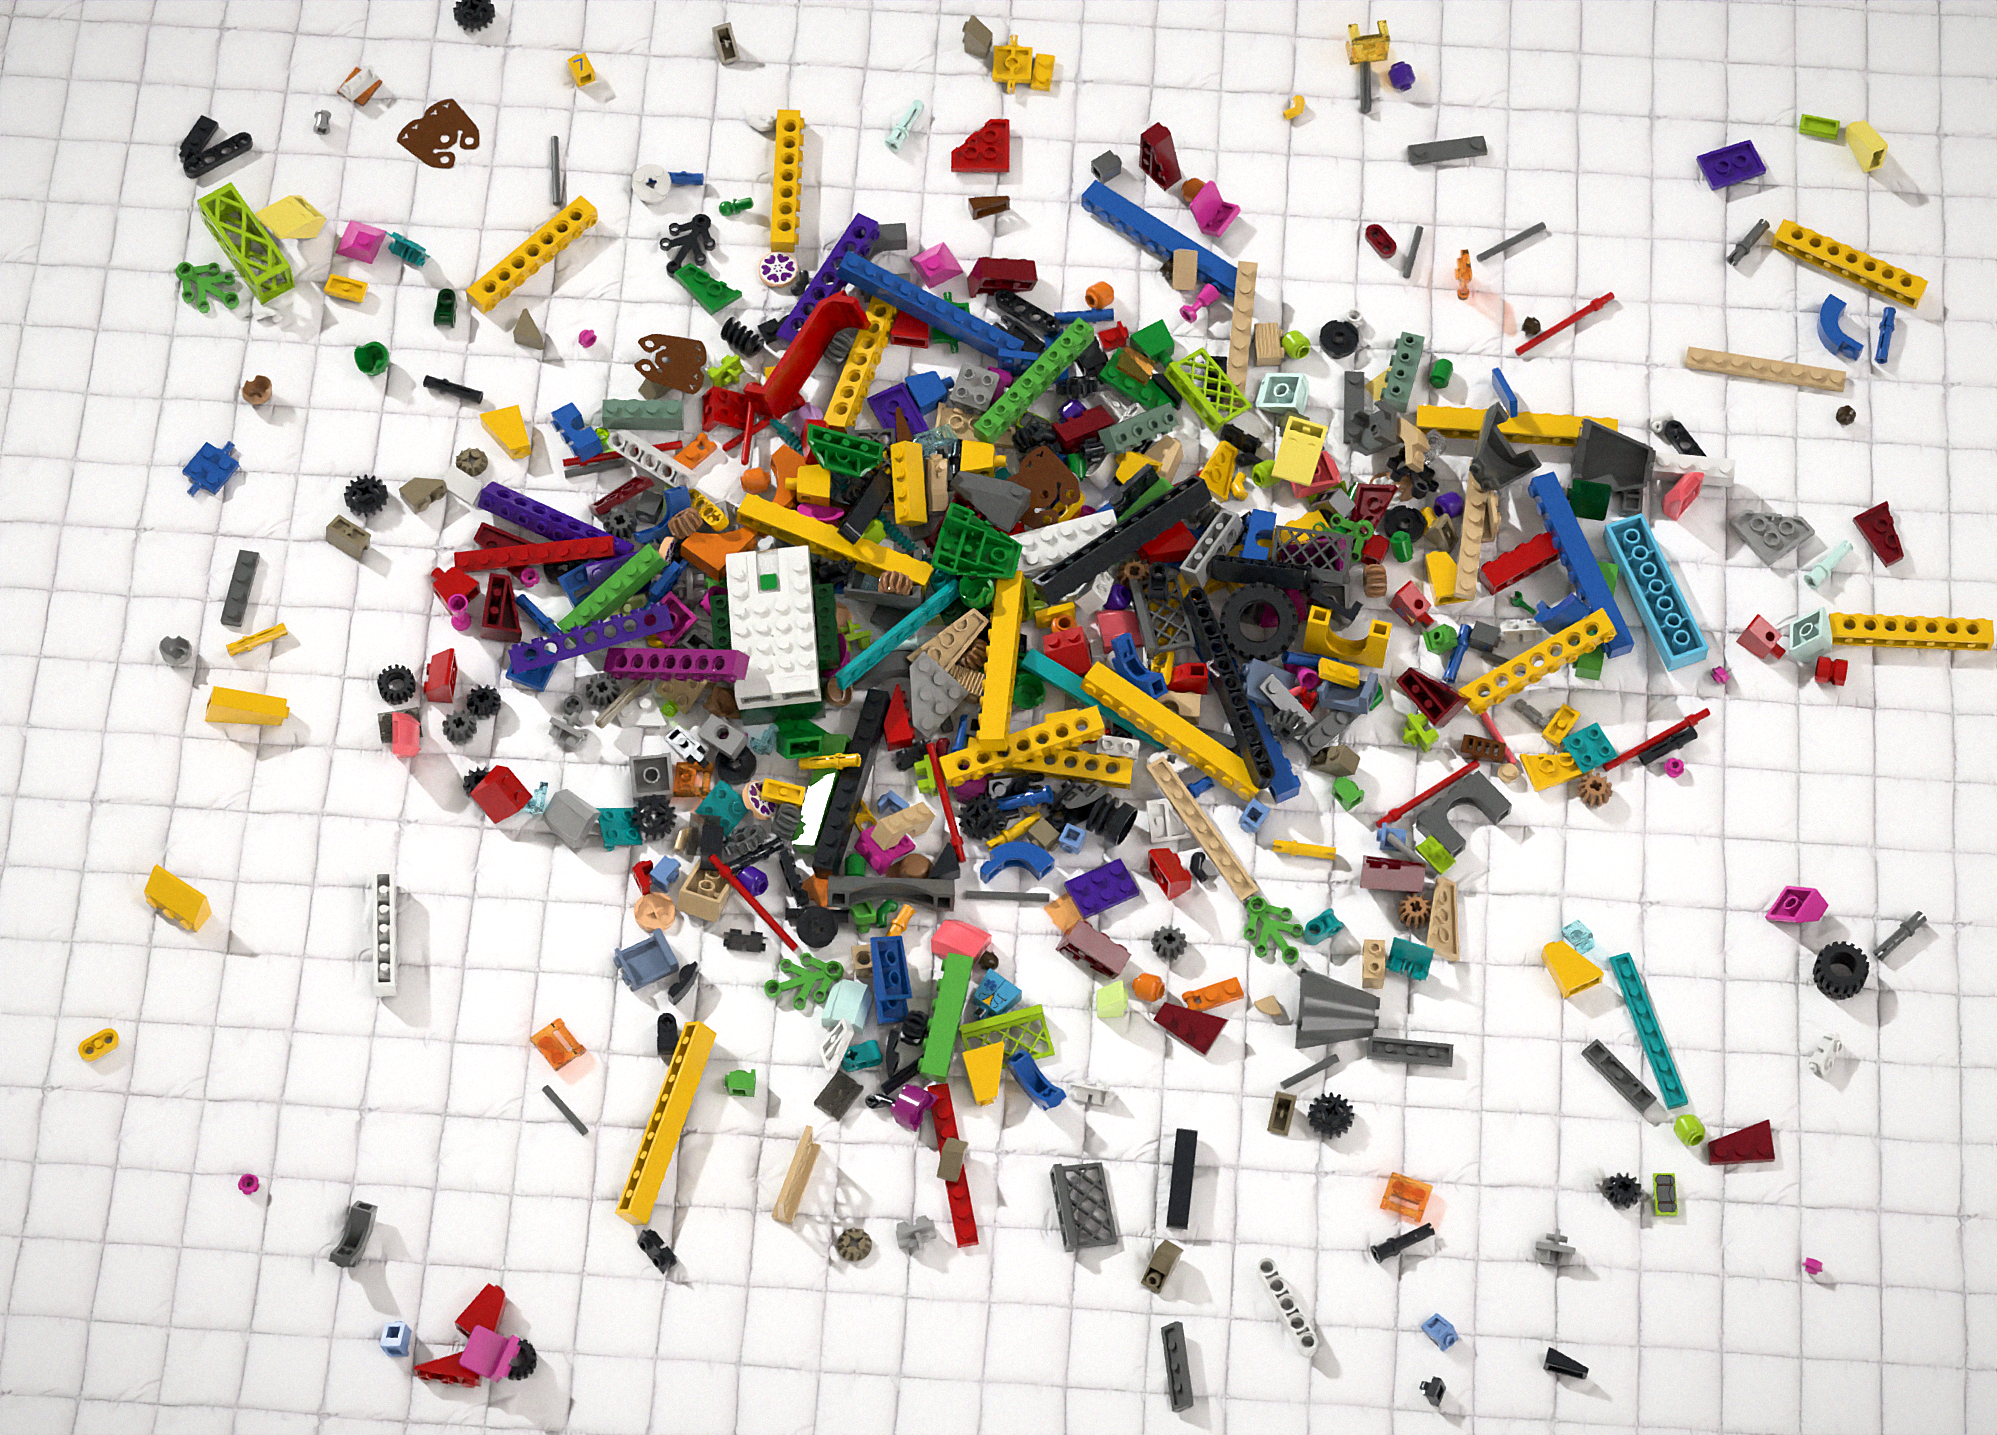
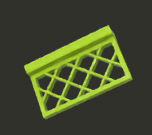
(1196, 396)
(1007, 1021)

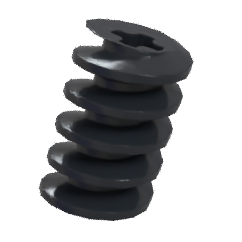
(741, 338)

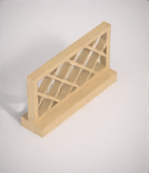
(797, 1178)

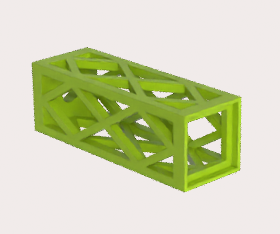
(215, 211)

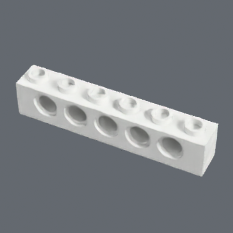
(384, 933)

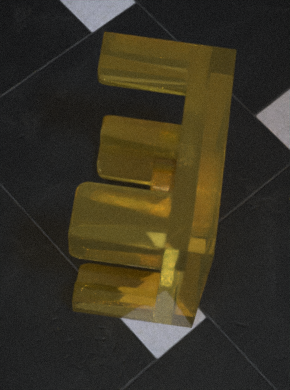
(1368, 47)

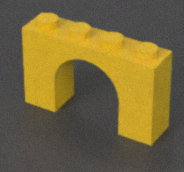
(1367, 651)

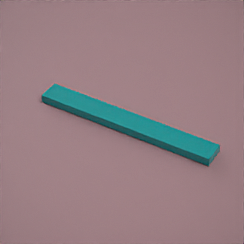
(897, 635)
(1070, 684)
(1648, 1031)

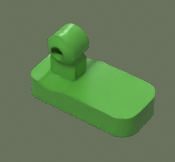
(863, 915)

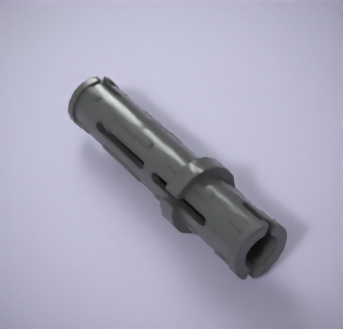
(1743, 247)
(1906, 929)

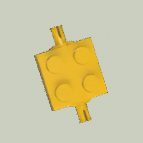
(1012, 64)

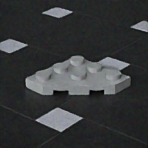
(1771, 533)
(932, 694)

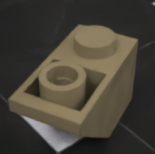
(977, 37)
(422, 492)
(1335, 761)
(1162, 1266)

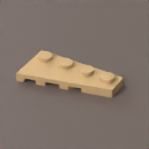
(963, 424)
(953, 640)
(1444, 921)

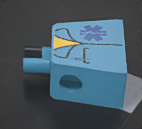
(995, 996)

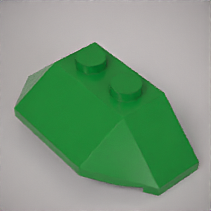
(843, 452)

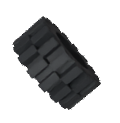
(392, 674)
(529, 1363)

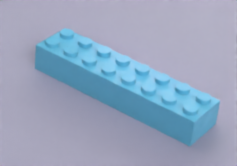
(1655, 592)

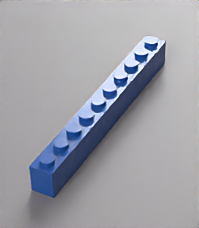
(1157, 236)
(925, 306)
(1578, 559)
(1285, 783)

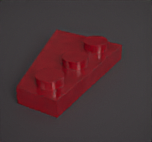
(621, 494)
(1371, 503)
(1879, 532)
(493, 537)
(1191, 1026)
(1743, 1146)

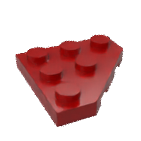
(984, 150)

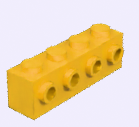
(908, 483)

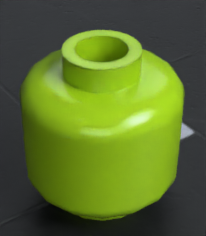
(1295, 344)
(1262, 474)
(1689, 1130)

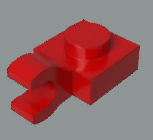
(1308, 700)

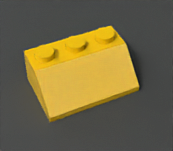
(177, 899)

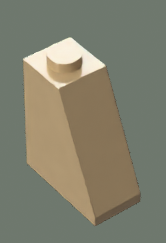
(1169, 453)

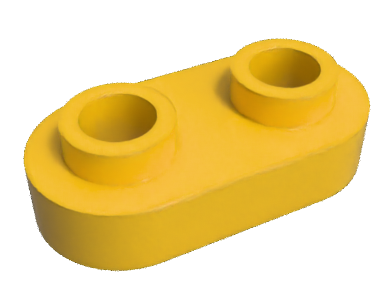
(97, 1043)

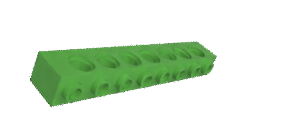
(1034, 382)

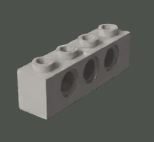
(1215, 541)

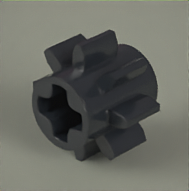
(1092, 450)

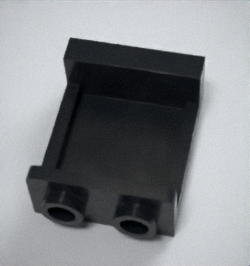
(1339, 613)

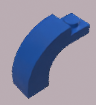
(1830, 332)
(676, 501)
(1562, 615)
(1132, 670)
(1017, 854)
(1033, 1081)

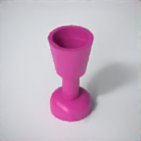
(1207, 296)
(458, 605)
(1304, 675)

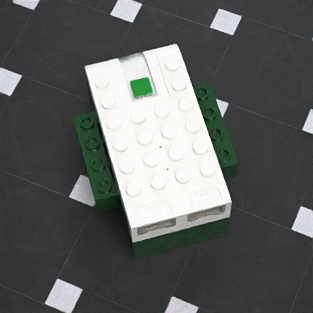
(784, 627)

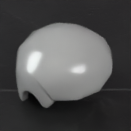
(175, 650)

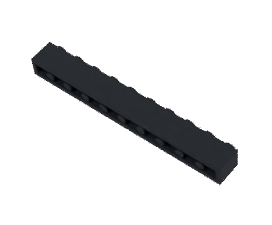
(1122, 540)
(851, 785)

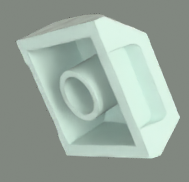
(1283, 392)
(1810, 636)
(850, 1001)

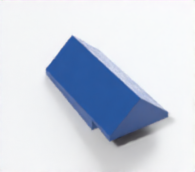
(890, 979)

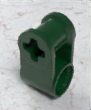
(445, 311)

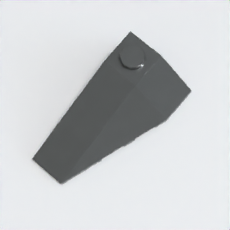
(997, 499)

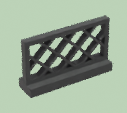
(874, 434)
(1317, 573)
(1145, 622)
(1065, 1210)

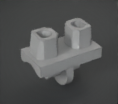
(693, 581)
(575, 736)
(916, 1234)
(1544, 1249)

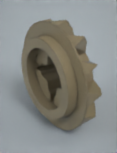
(480, 463)
(852, 1253)

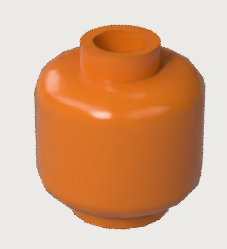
(1192, 188)
(1099, 295)
(755, 481)
(1062, 622)
(1148, 987)

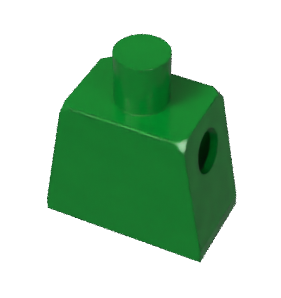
(1154, 343)
(792, 744)

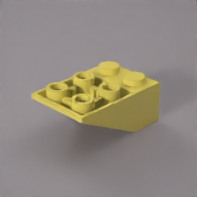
(292, 218)
(1299, 451)

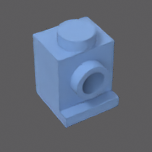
(1258, 812)
(1071, 843)
(665, 873)
(396, 1339)

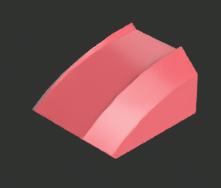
(1325, 477)
(1682, 494)
(1115, 623)
(405, 735)
(960, 939)

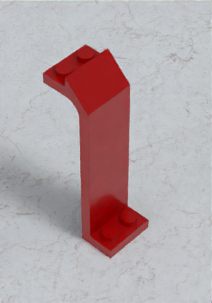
(804, 353)

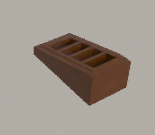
(986, 206)
(902, 429)
(1476, 741)

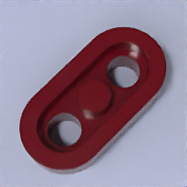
(1381, 242)

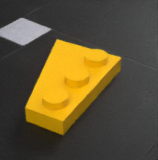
(1220, 470)
(1550, 770)

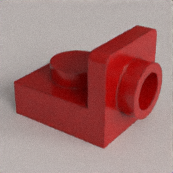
(1114, 337)
(641, 876)

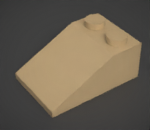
(704, 894)

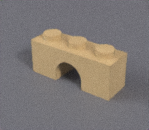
(1184, 704)
(912, 820)

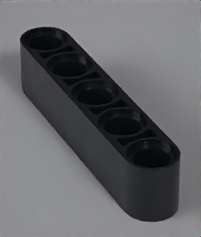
(866, 507)
(1257, 570)
(1182, 1179)

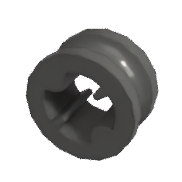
(573, 699)

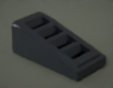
(1562, 1364)

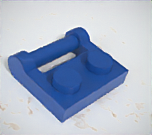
(574, 581)

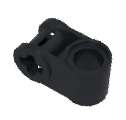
(1158, 584)
(667, 1037)

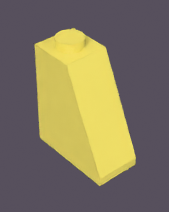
(1866, 145)

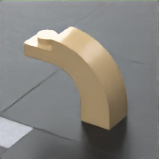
(1415, 444)

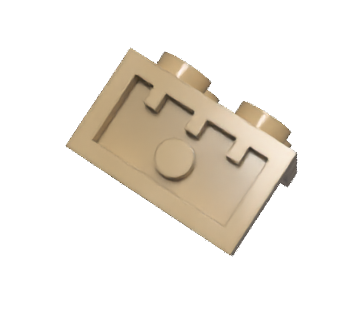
(1492, 518)
(683, 693)

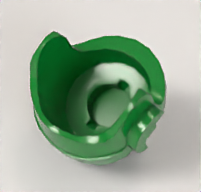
(372, 358)
(976, 592)
(1028, 691)

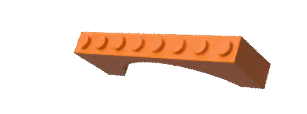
(710, 550)

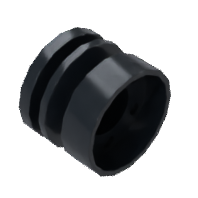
(1108, 817)

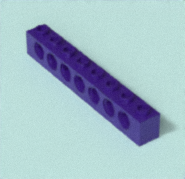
(859, 227)
(541, 518)
(518, 650)

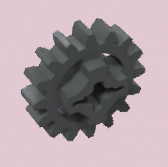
(744, 839)

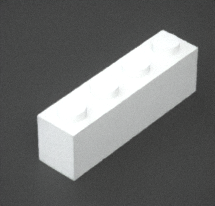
(1673, 466)

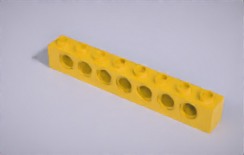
(786, 240)
(534, 245)
(1855, 271)
(861, 366)
(1919, 638)
(1541, 652)
(970, 756)
(1059, 771)

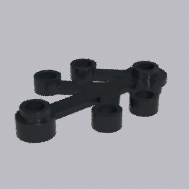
(688, 242)
(1419, 488)

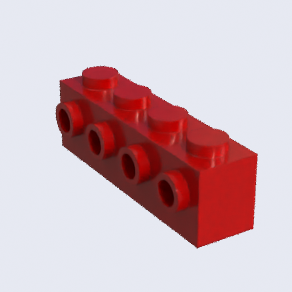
(1518, 563)

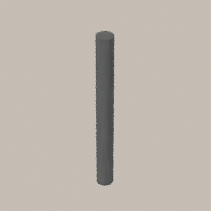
(555, 170)
(1511, 241)
(1015, 896)

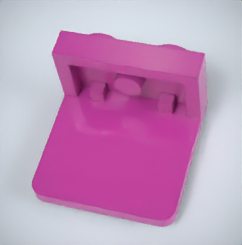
(1211, 212)
(875, 856)
(489, 1353)

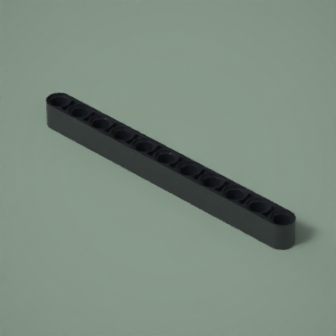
(1227, 695)

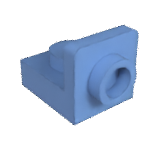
(892, 801)
(1384, 832)
(1440, 1331)

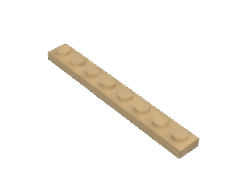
(1241, 327)
(1765, 369)
(1470, 539)
(1202, 829)

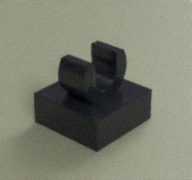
(1433, 1391)

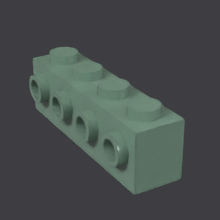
(1403, 370)
(643, 414)
(1137, 428)

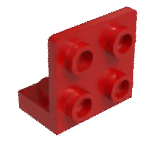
(723, 408)

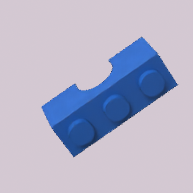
(582, 442)
(1260, 526)

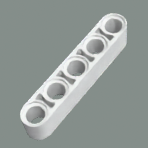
(643, 459)
(1103, 471)
(1287, 1317)

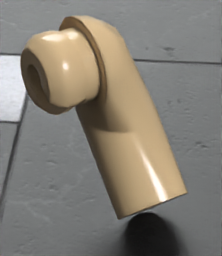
(681, 840)

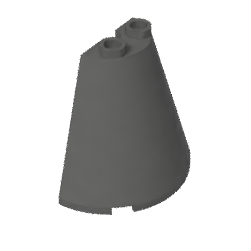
(1611, 458)
(1494, 459)
(896, 601)
(1333, 1011)

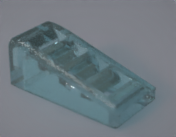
(927, 448)

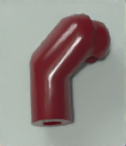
(942, 746)

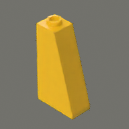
(245, 707)

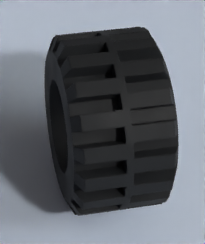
(1836, 984)

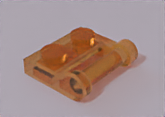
(1463, 274)
(686, 779)
(552, 1048)
(1407, 1190)

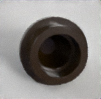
(1167, 270)
(1531, 326)
(1845, 415)
(988, 960)

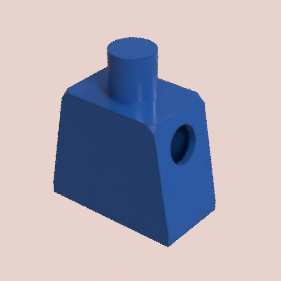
(928, 390)

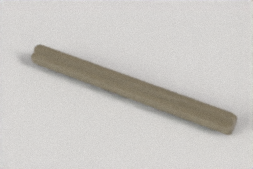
(623, 700)

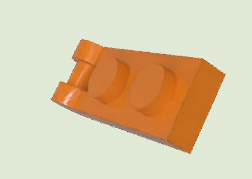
(692, 456)
(1214, 995)

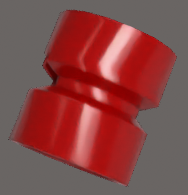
(1830, 670)

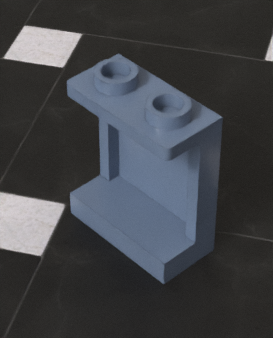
(1255, 672)
(1348, 699)
(646, 961)

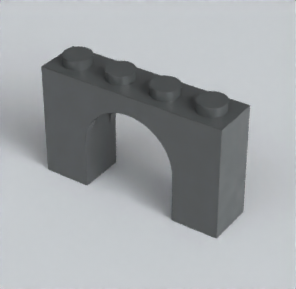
(891, 238)
(1474, 791)

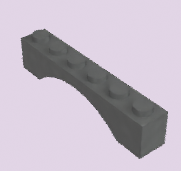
(853, 890)

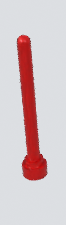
(797, 403)
(748, 431)

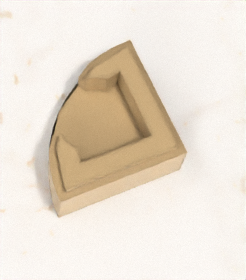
(1268, 1006)

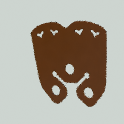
(432, 127)
(683, 364)
(1044, 475)

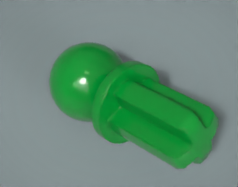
(726, 208)

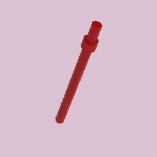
(1594, 305)
(615, 455)
(1690, 720)
(1396, 813)
(956, 840)
(726, 873)

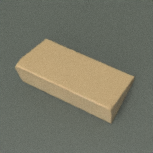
(1184, 269)

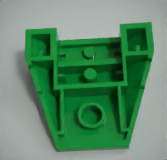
(974, 547)

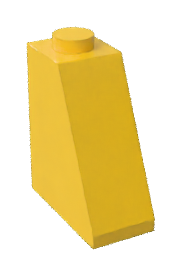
(507, 430)
(1441, 577)
(1570, 969)
(984, 1071)

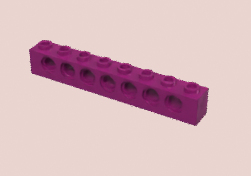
(676, 664)

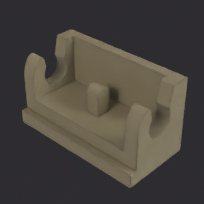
(347, 536)

